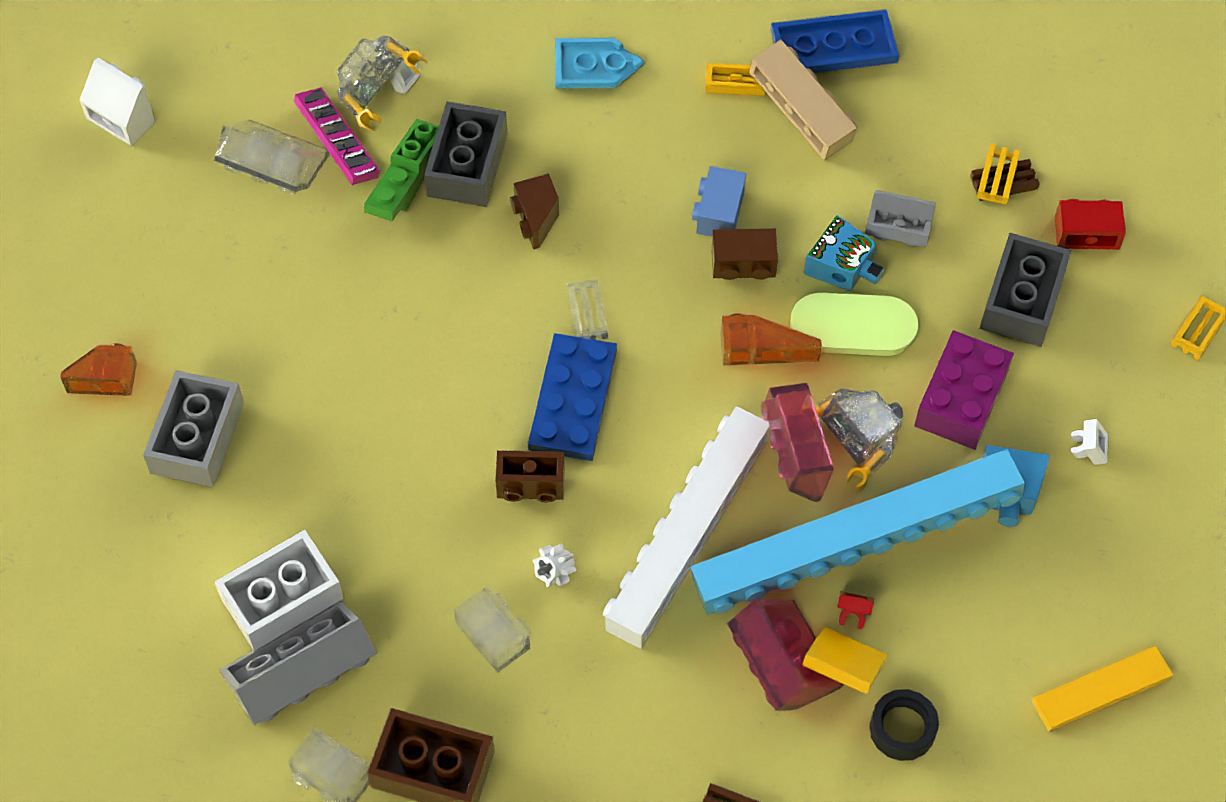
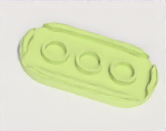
(856, 323)

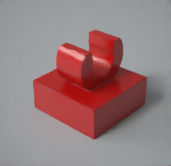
(856, 605)

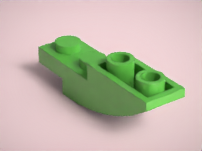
(404, 174)

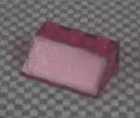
(798, 440)
(775, 644)

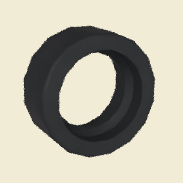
(911, 700)

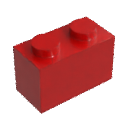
(1090, 224)

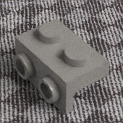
(900, 218)

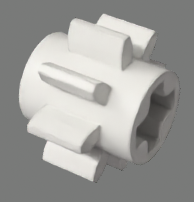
(554, 565)

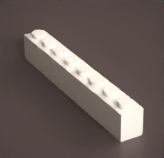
(686, 528)

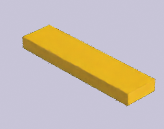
(1102, 688)

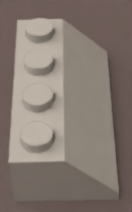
(299, 662)

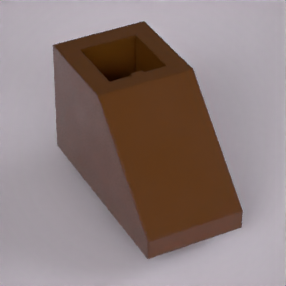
(538, 207)

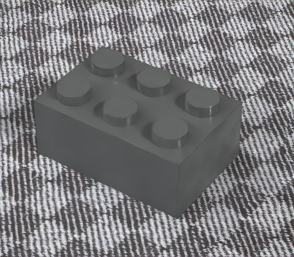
(466, 154)
(1025, 289)

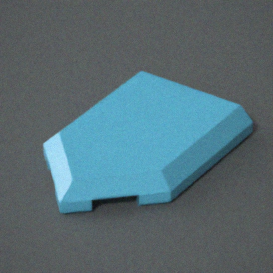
(592, 63)

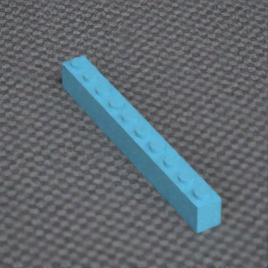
(857, 532)

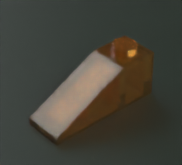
(761, 341)

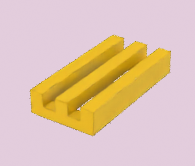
(734, 83)
(1003, 155)
(1188, 346)

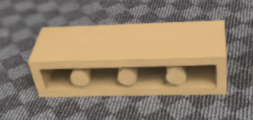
(803, 99)

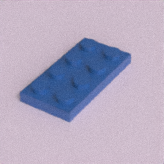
(840, 40)
(572, 396)

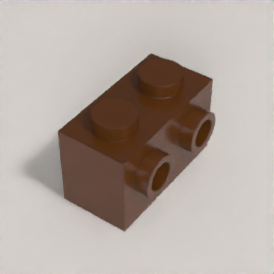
(744, 253)
(530, 475)

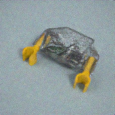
(368, 70)
(863, 427)

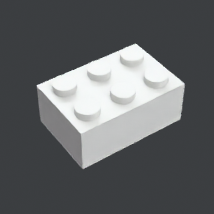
(279, 590)

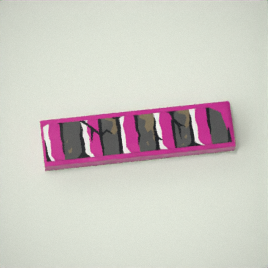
(336, 136)

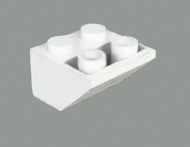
(116, 102)

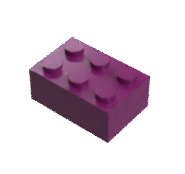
(963, 389)

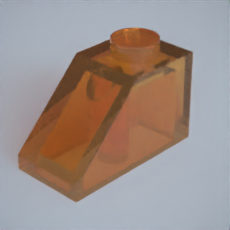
(102, 371)

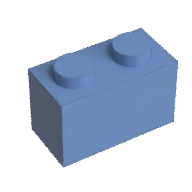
(721, 200)

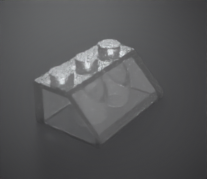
(270, 155)

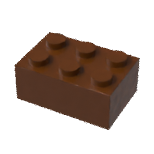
(430, 760)

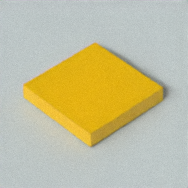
(845, 660)

